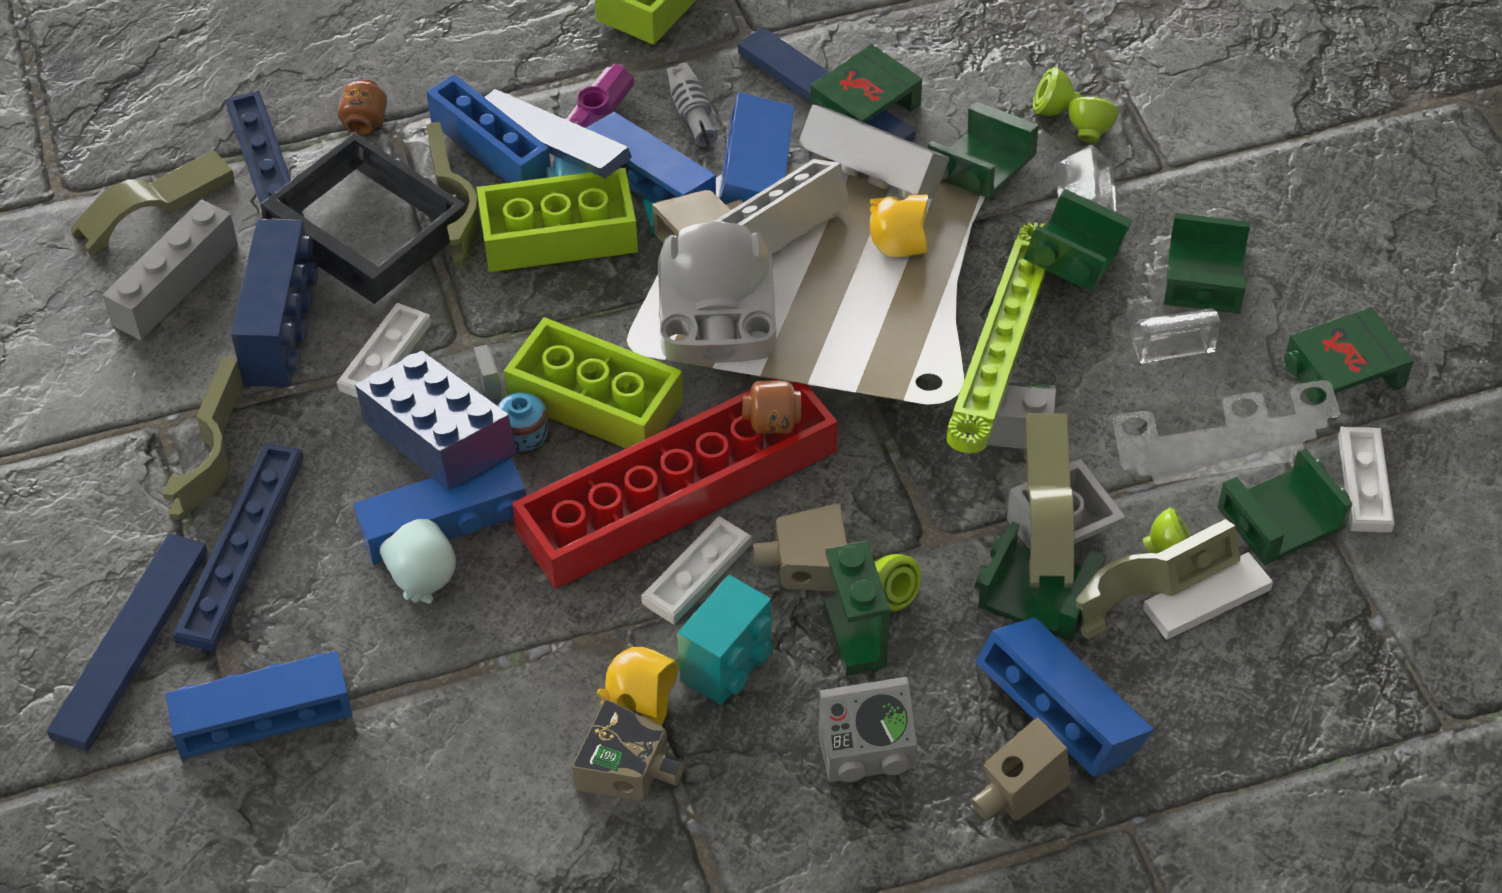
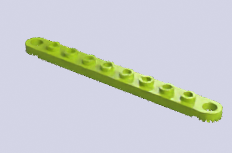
(997, 349)

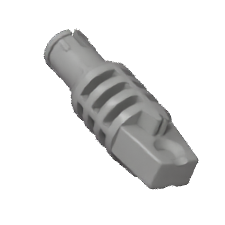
(691, 102)

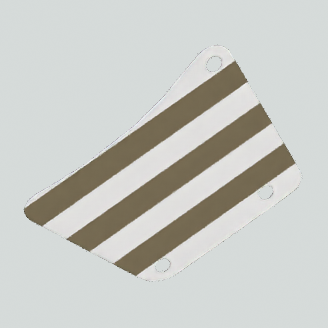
(852, 312)

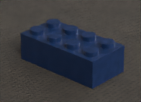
(274, 303)
(436, 419)

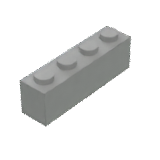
(872, 152)
(793, 204)
(170, 270)

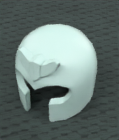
(419, 559)

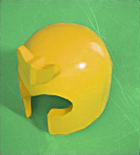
(898, 225)
(641, 682)

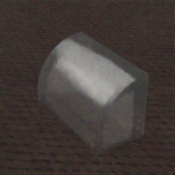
(1089, 176)
(1175, 335)

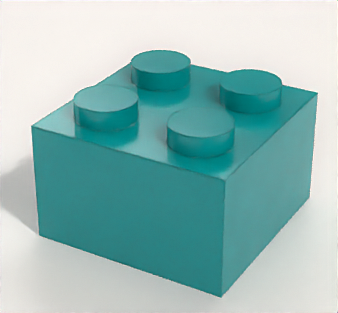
(725, 640)

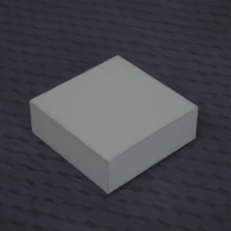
(487, 372)

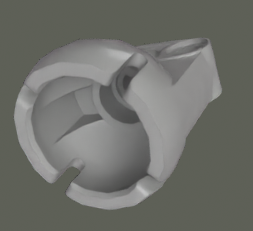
(716, 293)

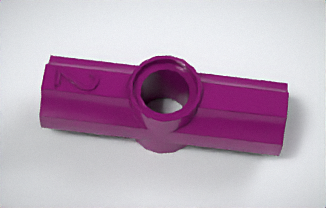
(602, 97)

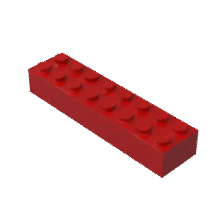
(664, 485)

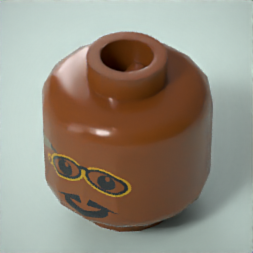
(362, 107)
(772, 407)

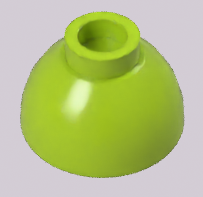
(1054, 93)
(1092, 117)
(1166, 532)
(900, 579)

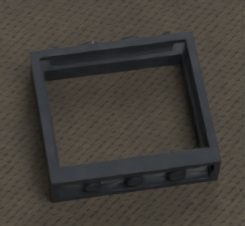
(340, 260)

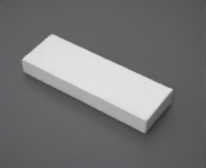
(386, 346)
(1366, 479)
(696, 570)
(1208, 597)

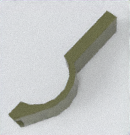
(168, 192)
(465, 230)
(199, 484)
(1049, 497)
(1157, 573)

